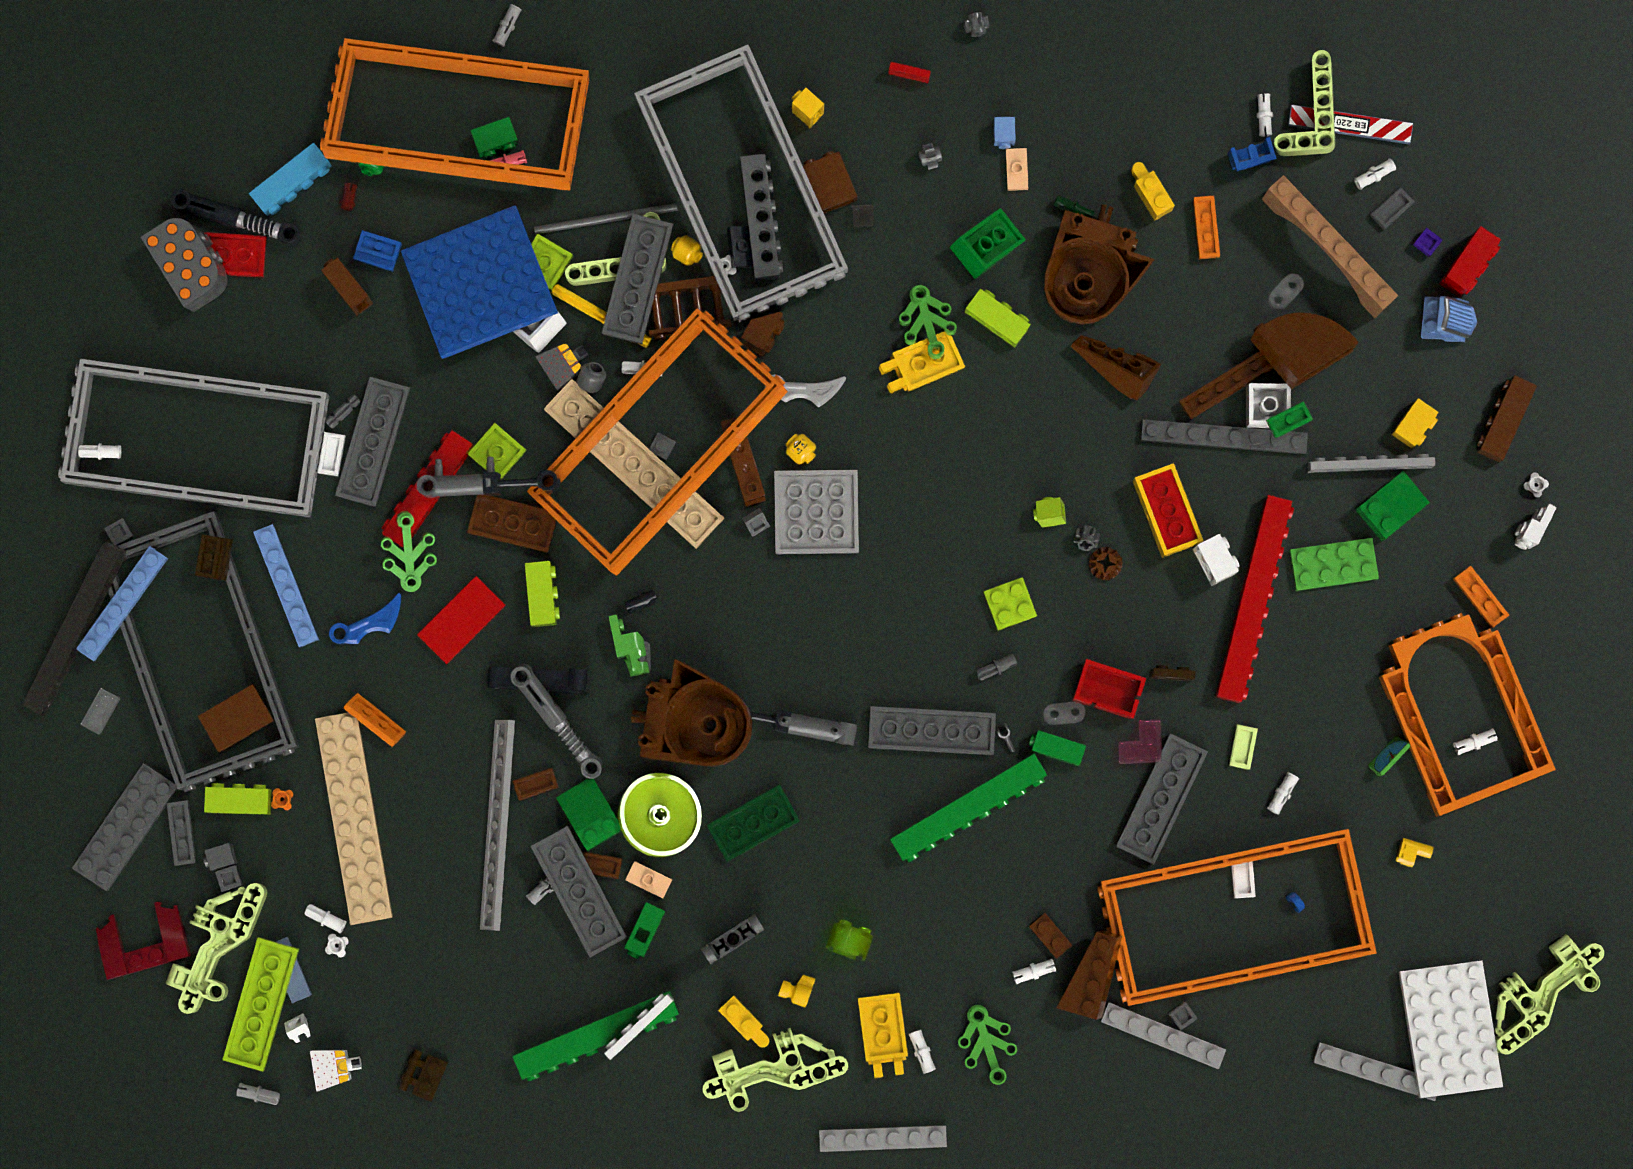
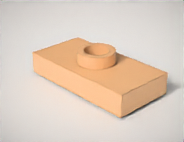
(1016, 169)
(648, 879)

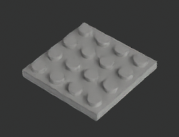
(816, 512)

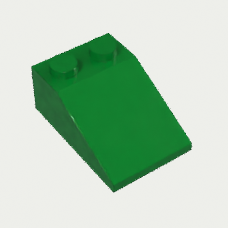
(987, 243)
(1392, 506)
(589, 813)

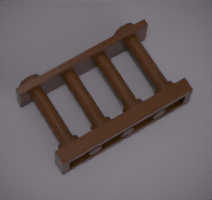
(674, 290)
(746, 470)

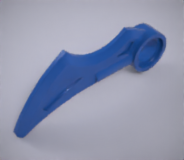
(381, 620)

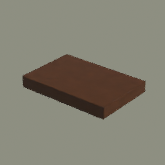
(236, 718)

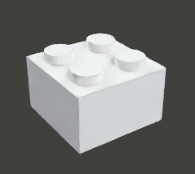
(1265, 402)
(1216, 559)

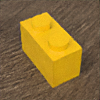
(807, 107)
(1415, 423)

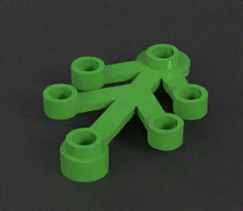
(927, 318)
(408, 556)
(986, 1040)

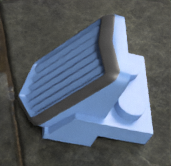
(1447, 319)

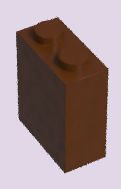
(830, 181)
(346, 286)

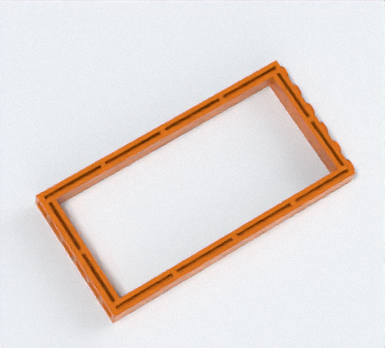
(458, 63)
(699, 471)
(1354, 889)

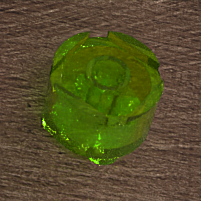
(850, 940)

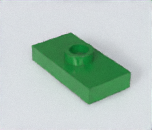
(1289, 420)

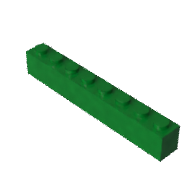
(968, 807)
(587, 1039)

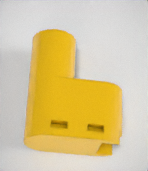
(1409, 849)

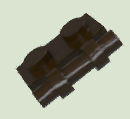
(429, 1077)

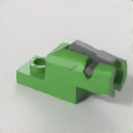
(632, 647)

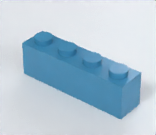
(290, 179)

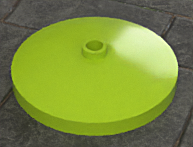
(674, 804)

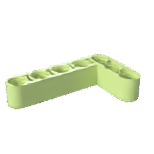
(1320, 112)
(604, 265)

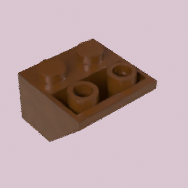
(761, 333)

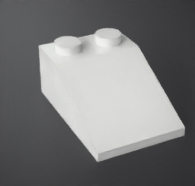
(541, 332)

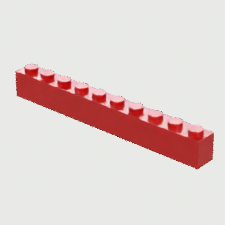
(1253, 599)

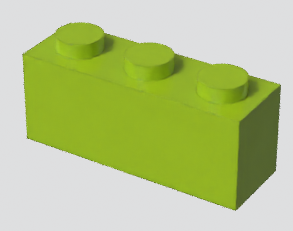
(998, 317)
(542, 594)
(238, 799)

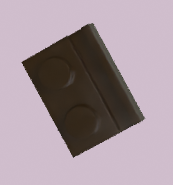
(214, 557)
(1180, 673)

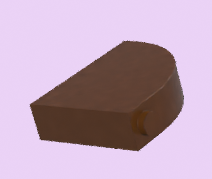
(1302, 345)

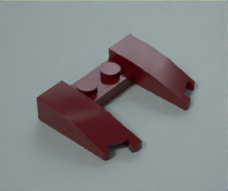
(119, 963)

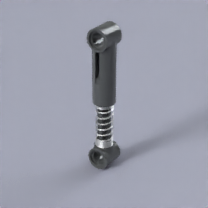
(555, 718)

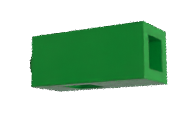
(1057, 748)
(644, 930)

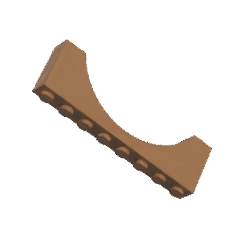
(1370, 288)

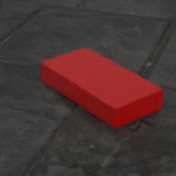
(909, 72)

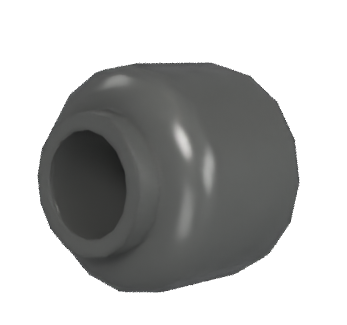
(591, 377)

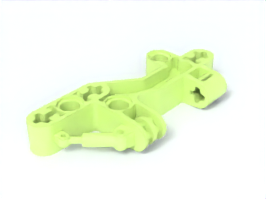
(199, 978)
(1542, 999)
(779, 1072)

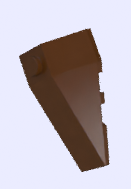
(1124, 371)

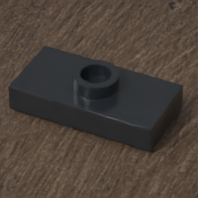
(740, 247)

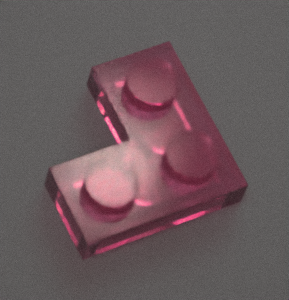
(1148, 747)

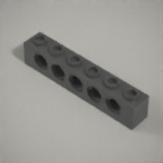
(762, 270)

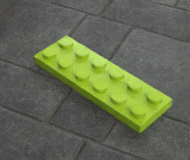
(260, 1004)

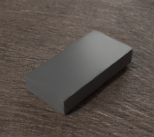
(1392, 208)

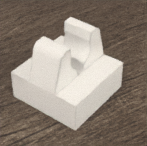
(296, 1027)

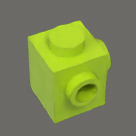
(1050, 512)

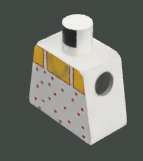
(332, 1067)

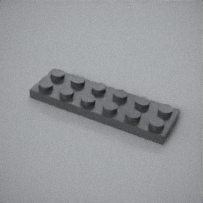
(637, 279)
(372, 442)
(932, 730)
(1161, 799)
(125, 827)
(578, 891)

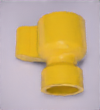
(799, 993)

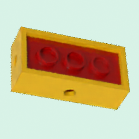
(1167, 510)

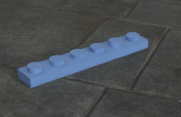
(286, 585)
(122, 603)

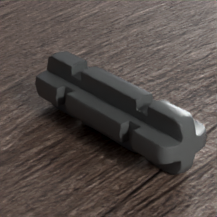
(342, 411)

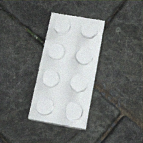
(631, 1031)

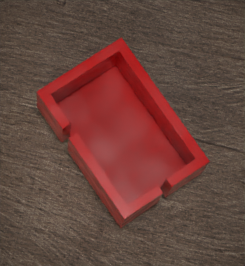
(1471, 262)
(1109, 689)

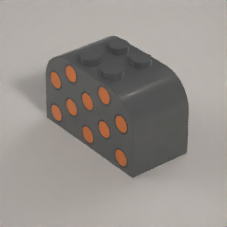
(187, 262)

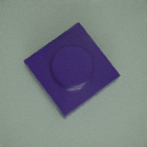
(1427, 242)

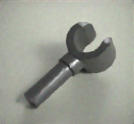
(1005, 735)

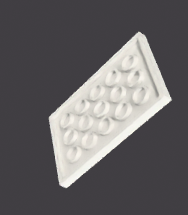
(1450, 1029)

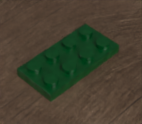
(753, 823)

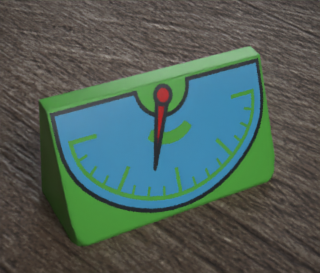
(1388, 756)

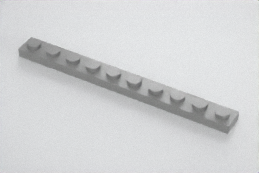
(497, 825)

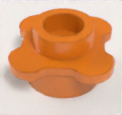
(278, 794)

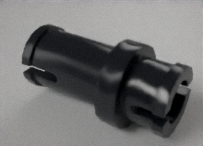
(641, 601)

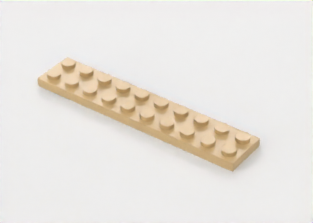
(633, 463)
(353, 818)

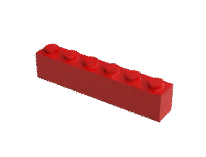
(453, 454)

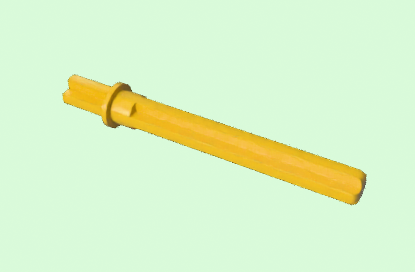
(586, 307)

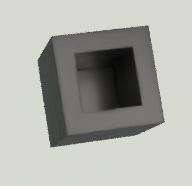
(220, 857)

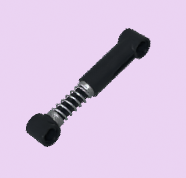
(233, 217)

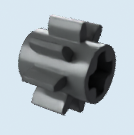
(976, 24)
(930, 156)
(1086, 538)

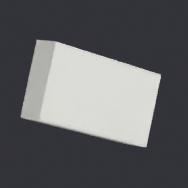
(331, 454)
(1243, 880)

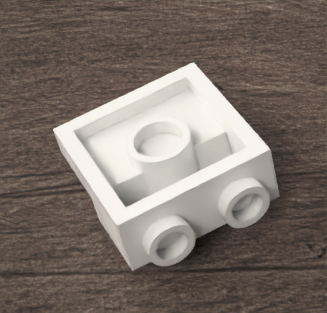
(1531, 532)

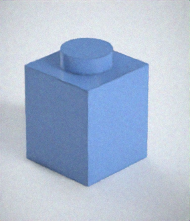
(1004, 132)

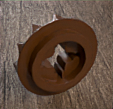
(1097, 568)

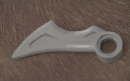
(818, 392)

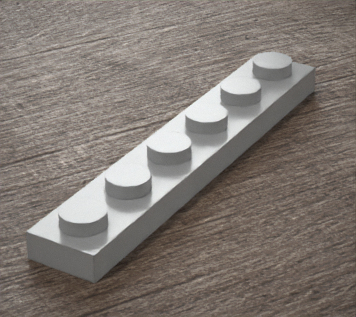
(1379, 463)
(1163, 1035)
(1366, 1068)
(882, 1138)

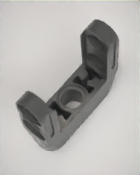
(709, 951)

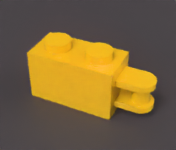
(1151, 191)
(744, 1021)

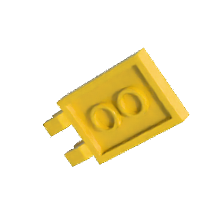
(917, 368)
(883, 1032)

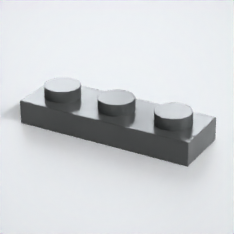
(181, 833)

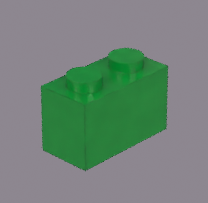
(494, 138)

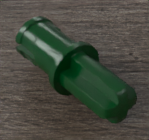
(1066, 204)

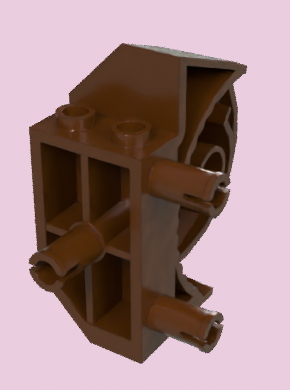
(1096, 255)
(682, 720)

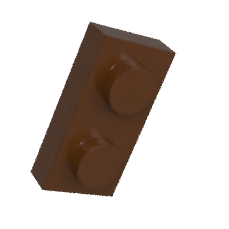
(1050, 935)

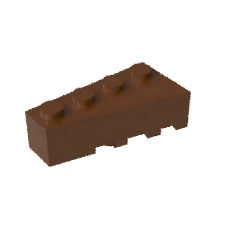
(1091, 982)

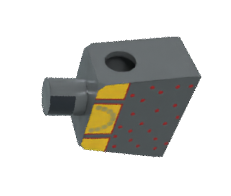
(561, 364)

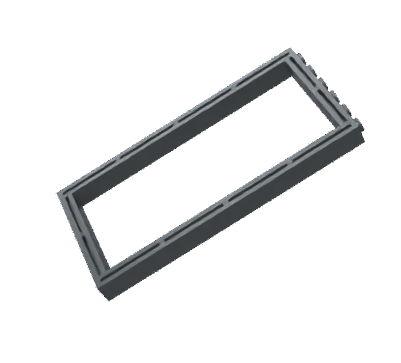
(247, 760)

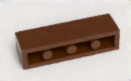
(1506, 419)

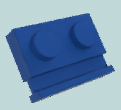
(377, 251)

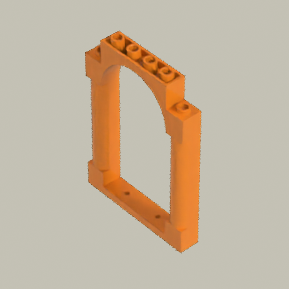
(1495, 655)

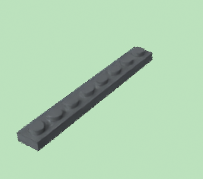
(1222, 437)

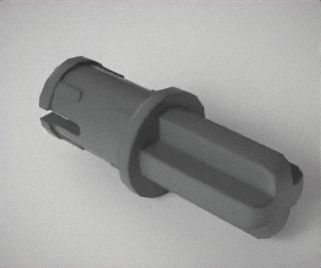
(996, 667)

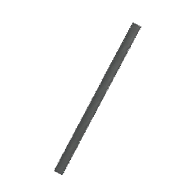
(603, 219)

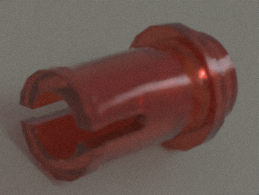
(348, 198)

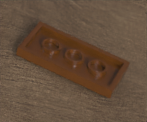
(512, 523)

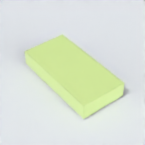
(1243, 747)

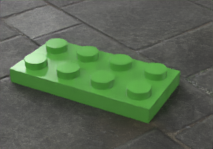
(1334, 564)

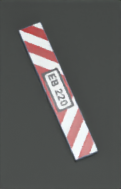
(1354, 125)

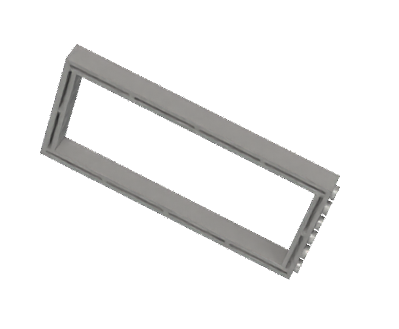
(693, 77)
(78, 412)

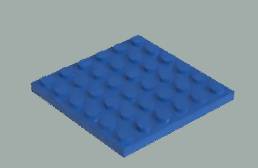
(479, 282)

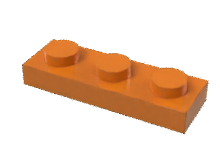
(1206, 227)
(1481, 597)
(374, 719)

